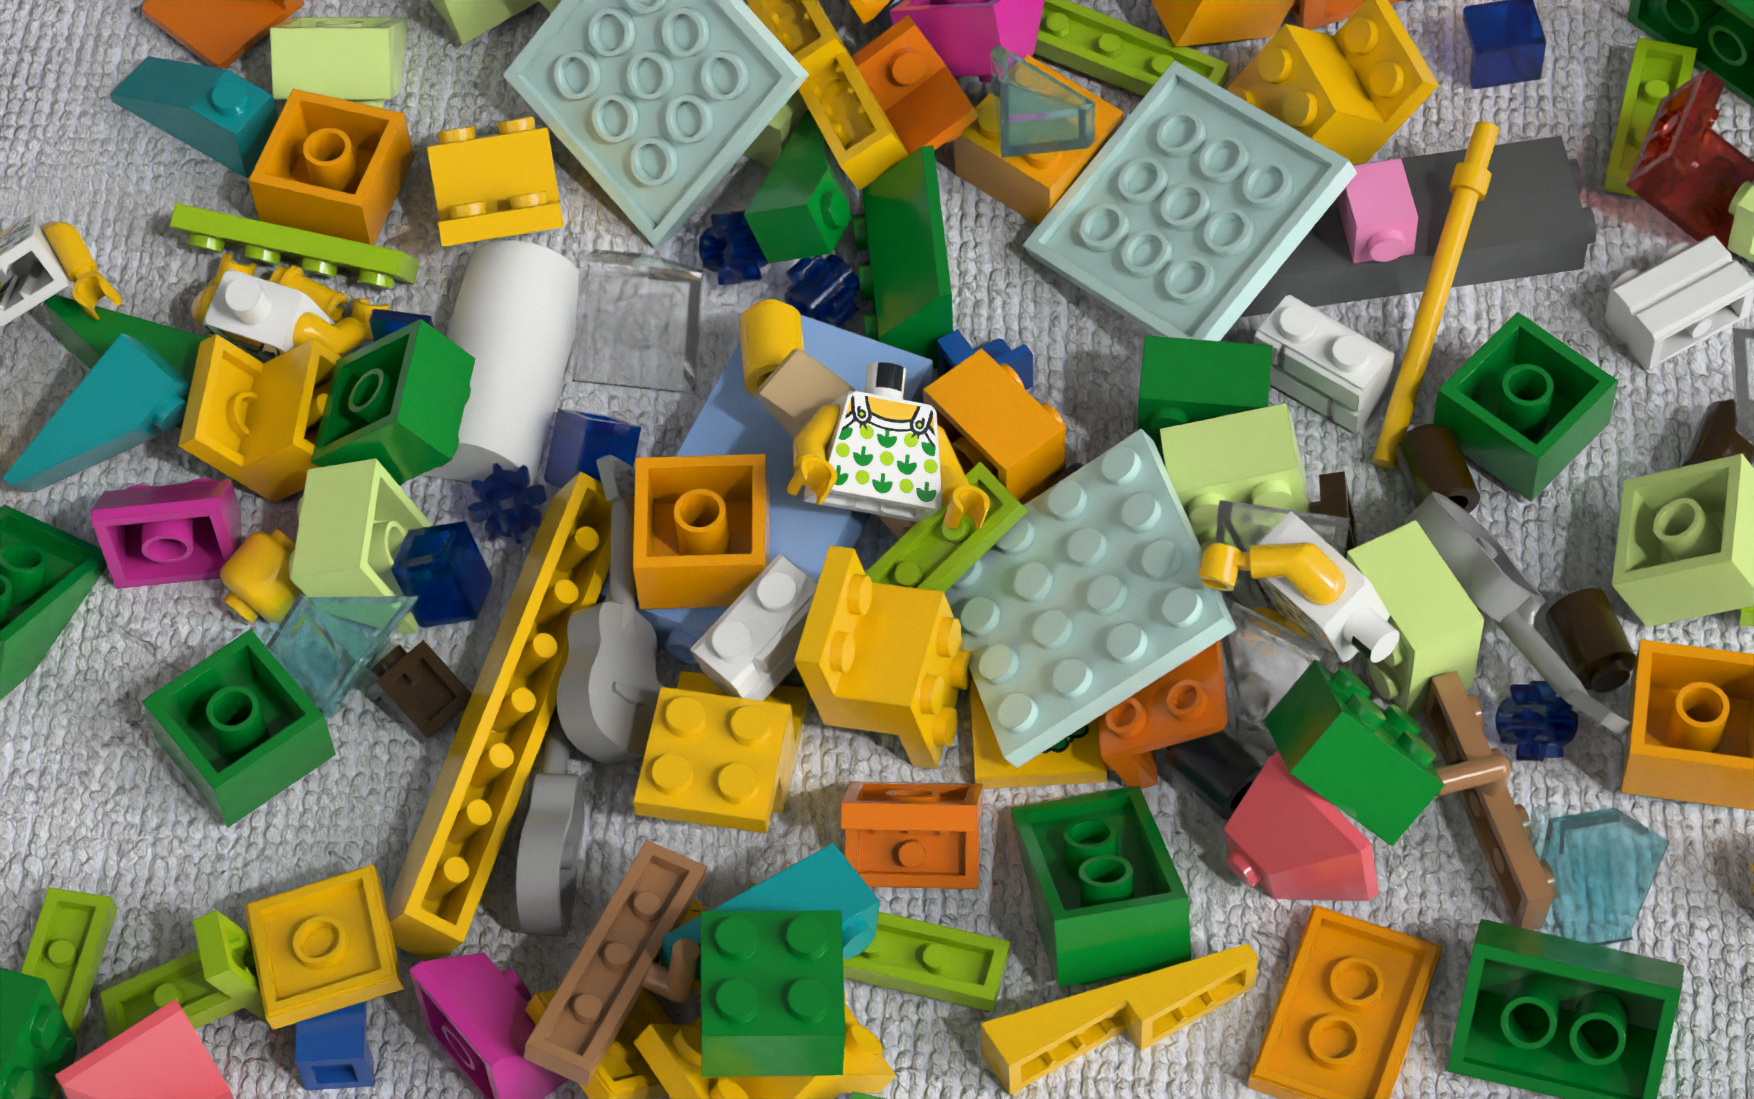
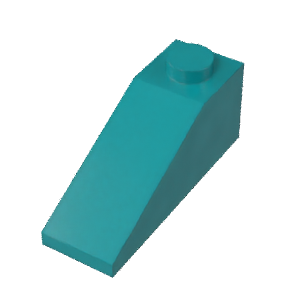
(202, 108)
(114, 408)
(814, 883)

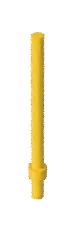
(1467, 186)

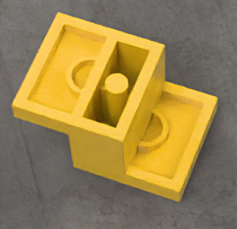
(1342, 87)
(494, 182)
(258, 416)
(883, 658)
(720, 755)
(675, 1059)

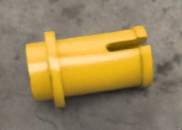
(323, 296)

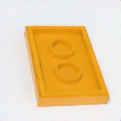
(1345, 1011)

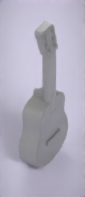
(1505, 596)
(610, 669)
(551, 842)

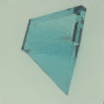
(1036, 110)
(335, 643)
(1600, 873)

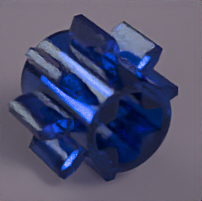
(731, 249)
(823, 289)
(501, 486)
(1536, 721)

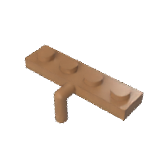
(1481, 783)
(619, 963)

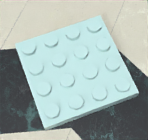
(656, 96)
(1189, 208)
(1085, 600)

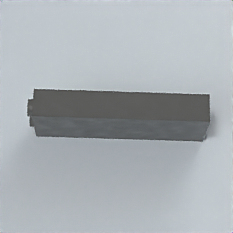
(1520, 230)

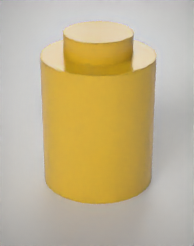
(767, 337)

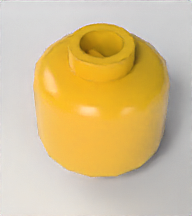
(261, 577)

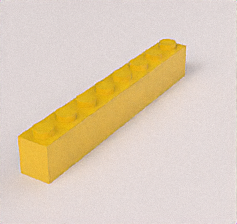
(501, 726)

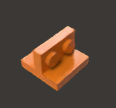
(913, 833)

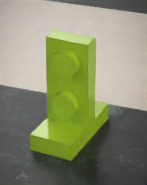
(204, 982)

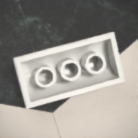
(520, 327)

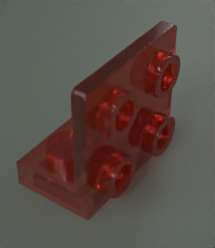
(1689, 167)

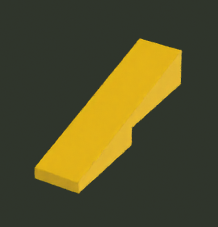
(834, 89)
(1146, 1006)

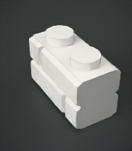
(1678, 301)
(1325, 363)
(759, 633)

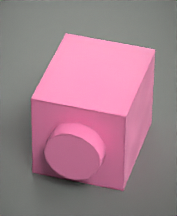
(1378, 212)

